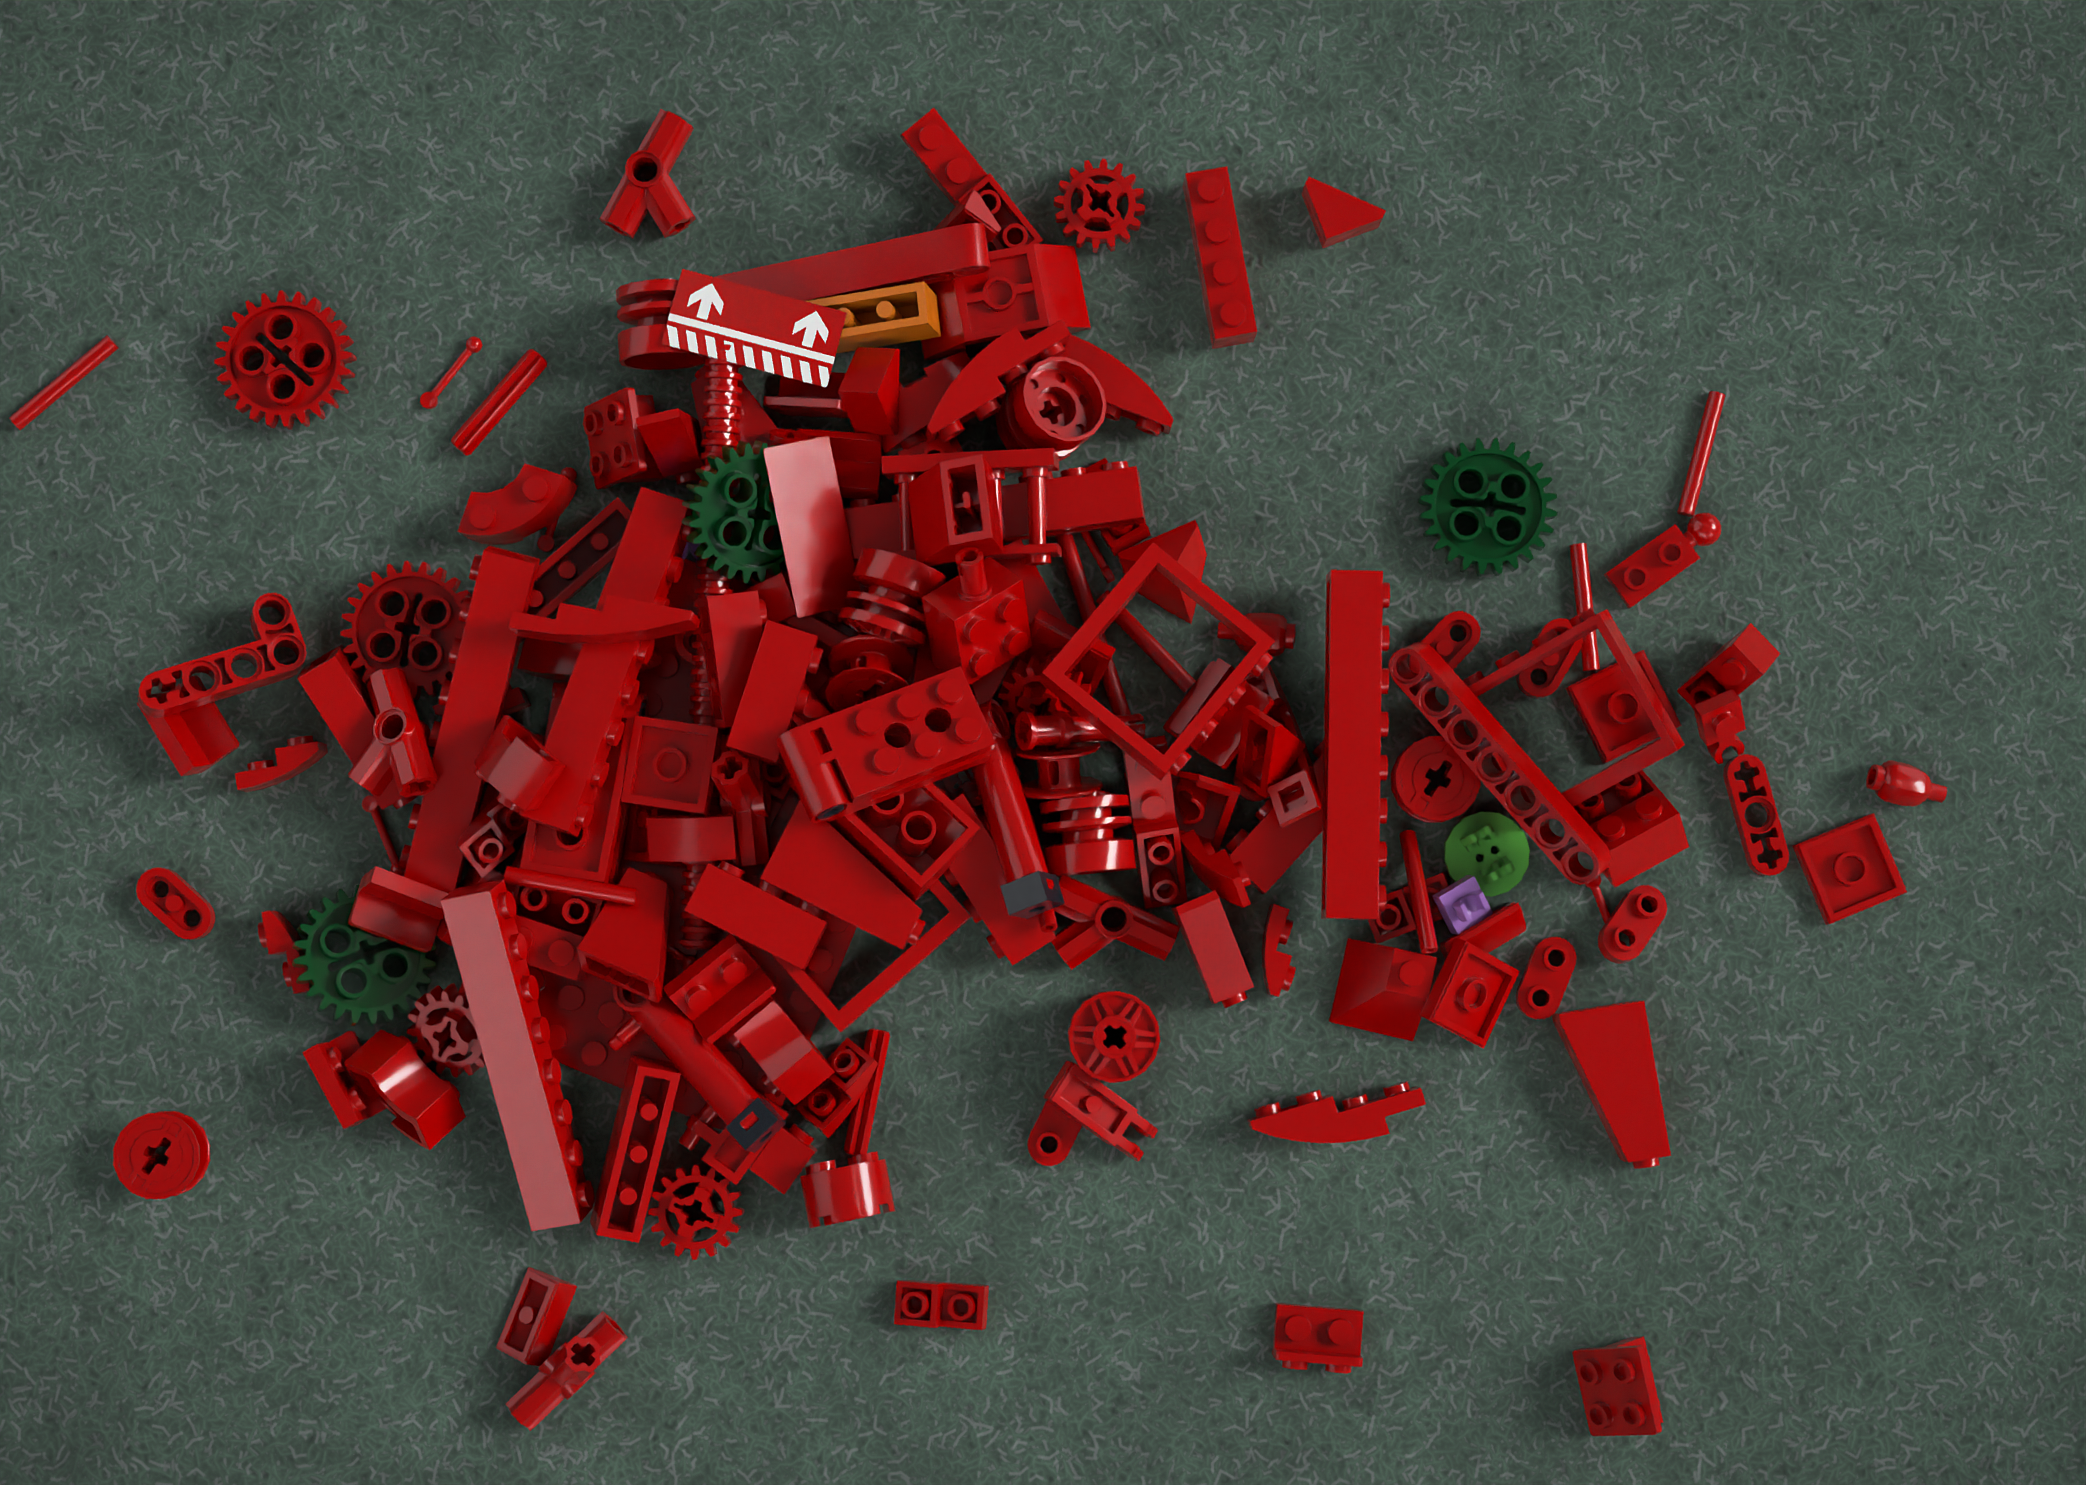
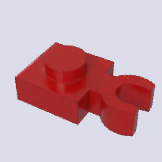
(1719, 722)

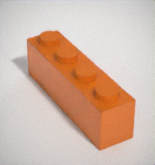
(886, 316)

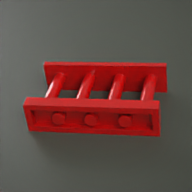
(1030, 462)

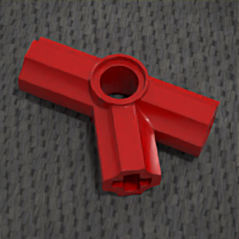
(658, 196)
(399, 740)
(749, 799)
(1089, 934)
(566, 1370)

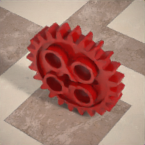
(260, 387)
(373, 623)

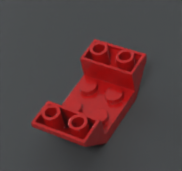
(1024, 288)

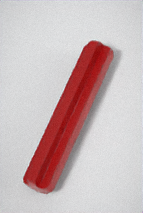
(499, 402)
(864, 1110)

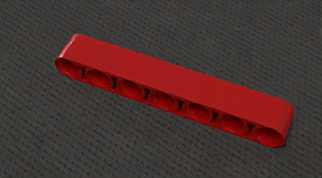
(884, 264)
(1520, 768)

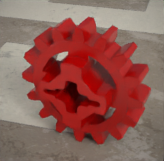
(1113, 193)
(1025, 693)
(448, 1032)
(688, 1229)

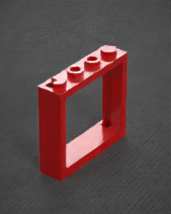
(1550, 643)
(1203, 724)
(892, 974)

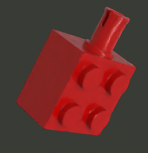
(977, 617)

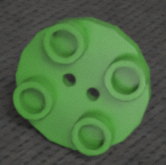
(1476, 836)

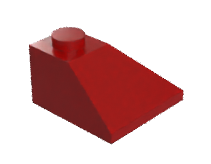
(1382, 989)

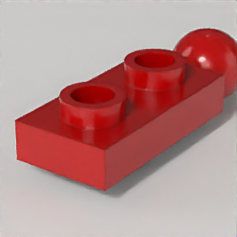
(1662, 558)

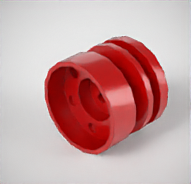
(648, 308)
(1052, 407)
(892, 598)
(1088, 835)
(1110, 1062)

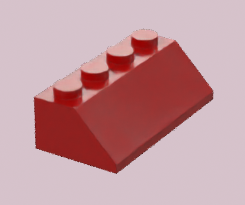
(909, 836)

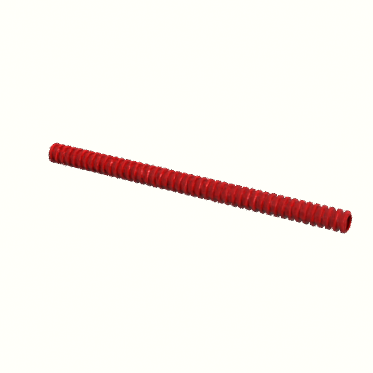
(719, 432)

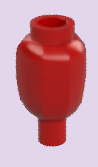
(1270, 623)
(1903, 784)

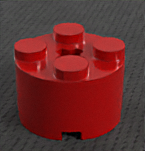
(846, 1191)

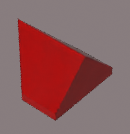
(1187, 549)
(1203, 805)

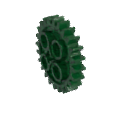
(715, 509)
(1484, 545)
(379, 990)

